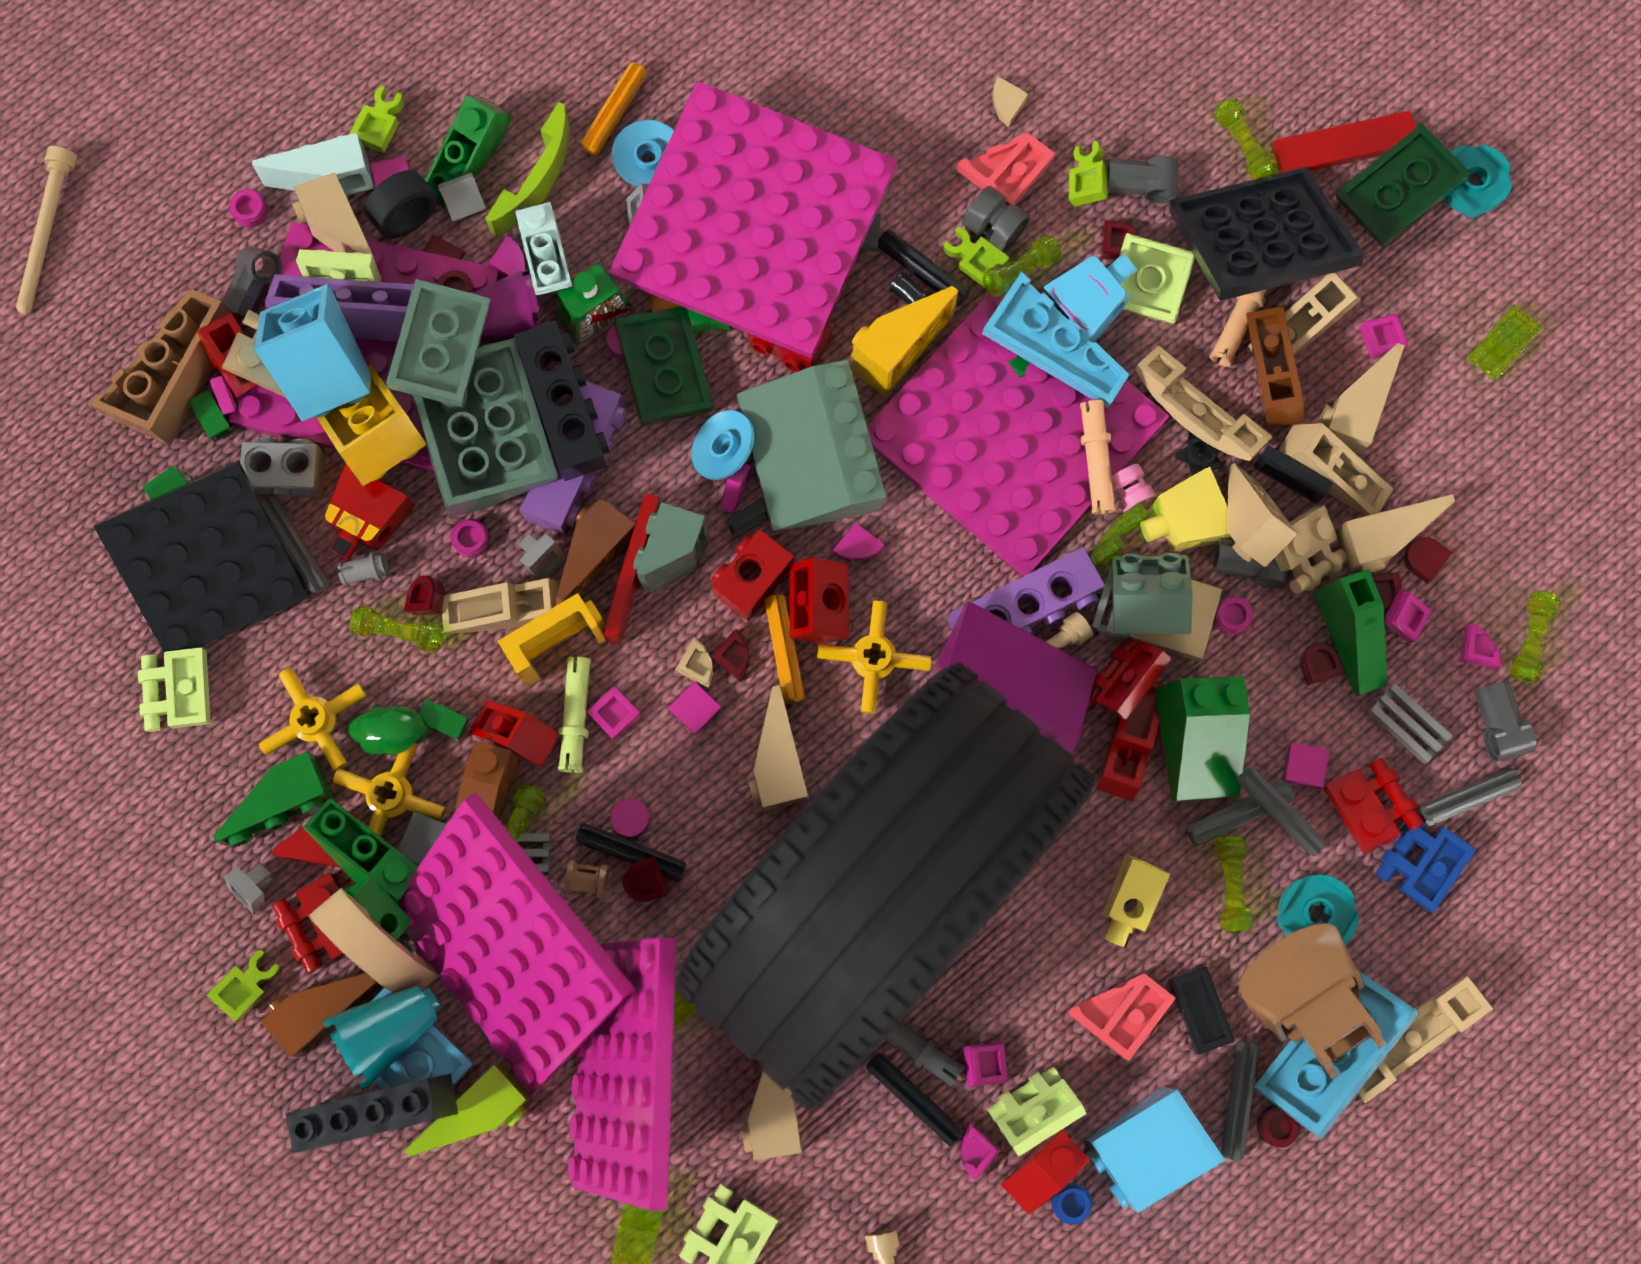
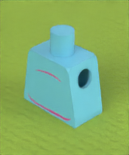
(1093, 293)

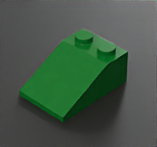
(1204, 735)

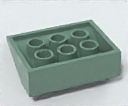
(492, 442)
(812, 447)

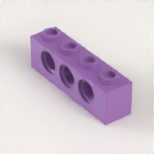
(1072, 570)

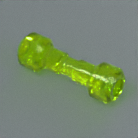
(1230, 115)
(1000, 278)
(367, 622)
(1527, 665)
(527, 802)
(1231, 853)

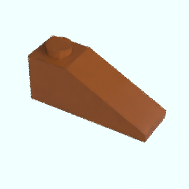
(1275, 368)
(596, 542)
(490, 774)
(298, 1018)

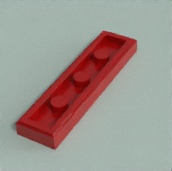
(1342, 143)
(628, 579)

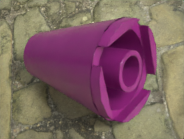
(511, 307)

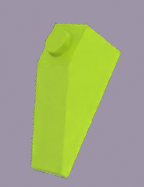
(484, 1107)

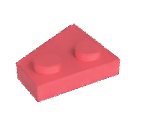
(1009, 167)
(1124, 1013)

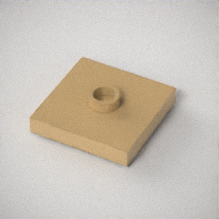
(1192, 645)

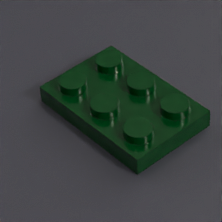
(1402, 185)
(663, 365)

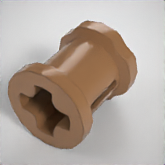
(586, 879)

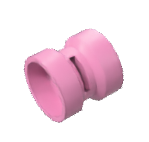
(1132, 488)

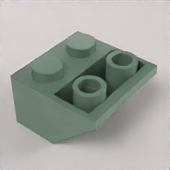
(672, 548)
(1152, 594)

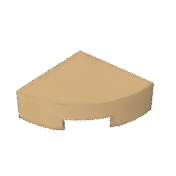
(1007, 100)
(697, 664)

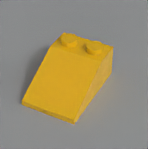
(899, 339)
(372, 432)

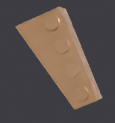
(166, 372)

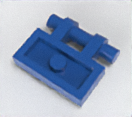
(1433, 871)

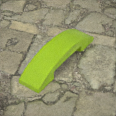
(541, 178)

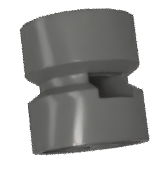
(996, 219)

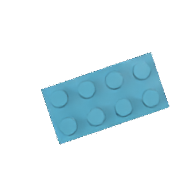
(1302, 1085)

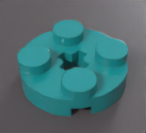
(1494, 180)
(1312, 891)

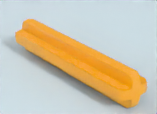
(613, 109)
(784, 649)

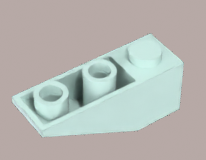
(339, 155)
(543, 248)

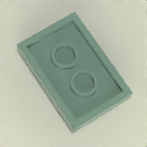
(438, 343)

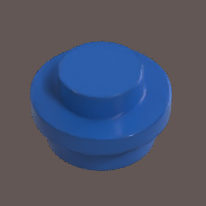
(1072, 1204)

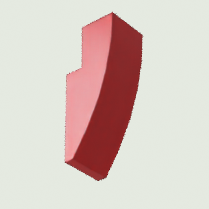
(1129, 748)

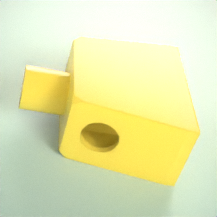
(1189, 514)
(1134, 881)

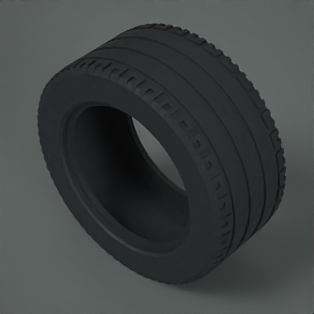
(882, 883)

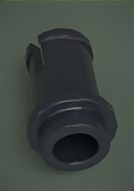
(907, 289)

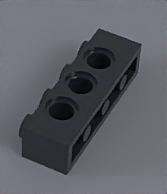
(537, 349)
(372, 1113)

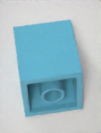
(312, 353)
(1153, 1150)

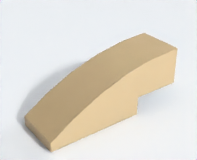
(498, 606)

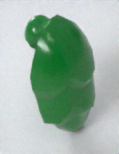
(388, 729)

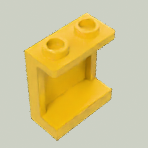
(547, 632)

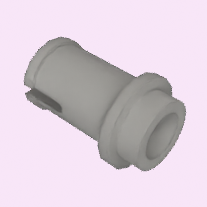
(363, 569)

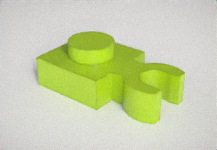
(377, 124)
(1089, 180)
(975, 257)
(240, 991)

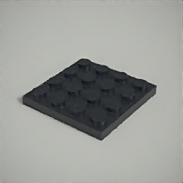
(1265, 233)
(202, 559)

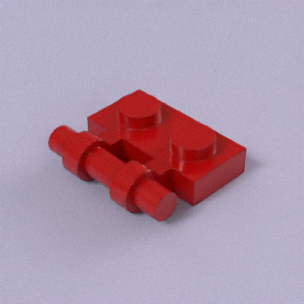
(1128, 677)
(1364, 813)
(289, 921)

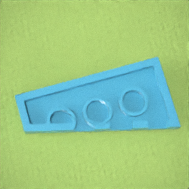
(1046, 338)

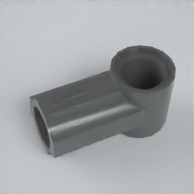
(1153, 178)
(248, 286)
(1230, 563)
(1506, 731)

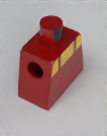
(364, 513)

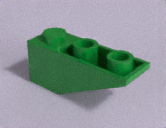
(469, 141)
(1357, 628)
(282, 793)
(360, 849)

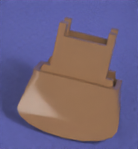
(1312, 986)

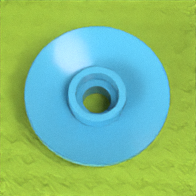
(634, 144)
(722, 445)

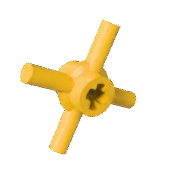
(885, 665)
(300, 719)
(389, 781)

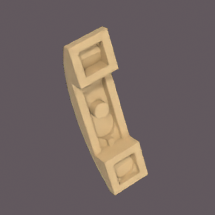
(1196, 411)
(370, 945)
(1437, 1020)

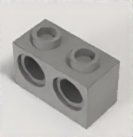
(280, 476)

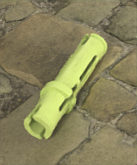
(574, 715)

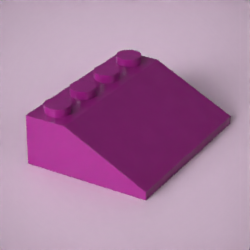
(1027, 671)

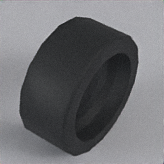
(400, 204)

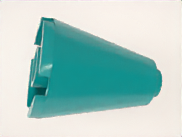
(382, 1030)

